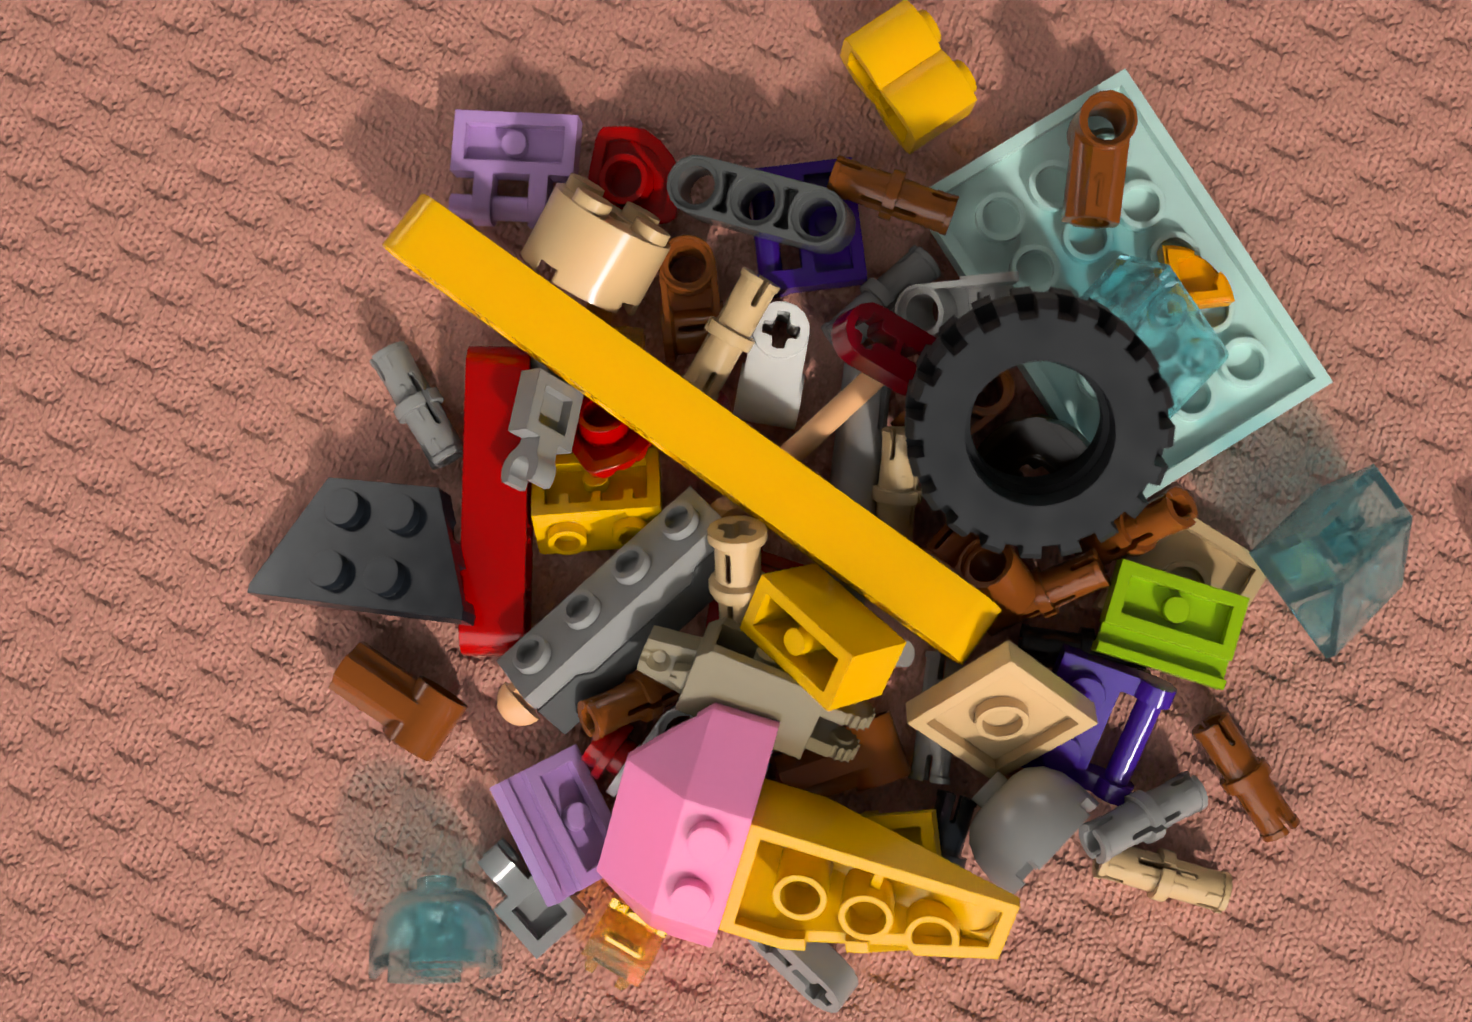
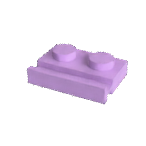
(556, 822)

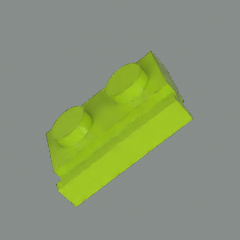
(1170, 623)

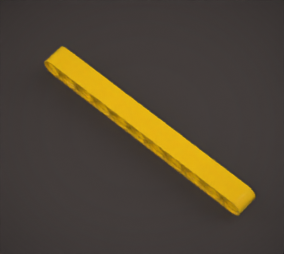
(693, 429)

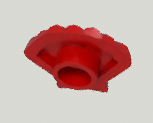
(633, 169)
(604, 442)

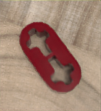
(894, 343)

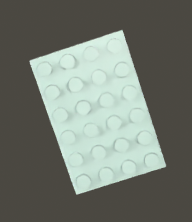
(1013, 223)

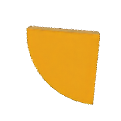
(1198, 276)

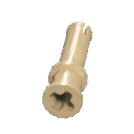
(737, 563)

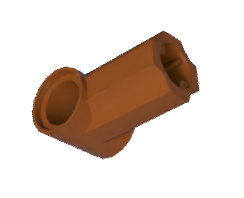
(1097, 165)
(411, 708)
(875, 763)

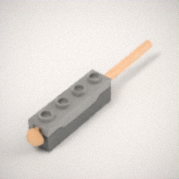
(650, 581)

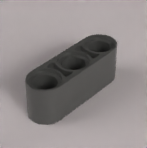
(736, 188)

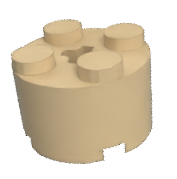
(596, 247)

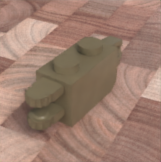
(739, 674)

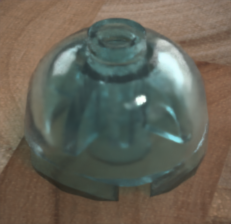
(435, 935)

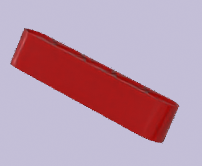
(494, 516)

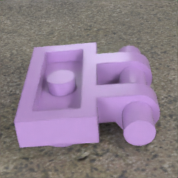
(511, 147)

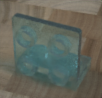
(1165, 319)

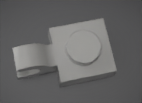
(546, 422)
(523, 906)

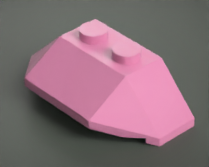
(687, 819)

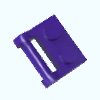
(817, 270)
(1101, 683)

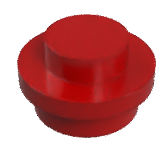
(610, 751)

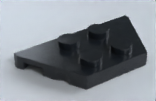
(371, 553)

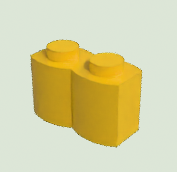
(909, 75)

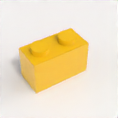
(822, 636)

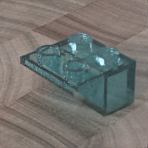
(1339, 556)

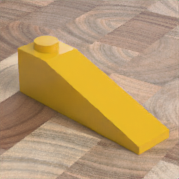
(842, 878)

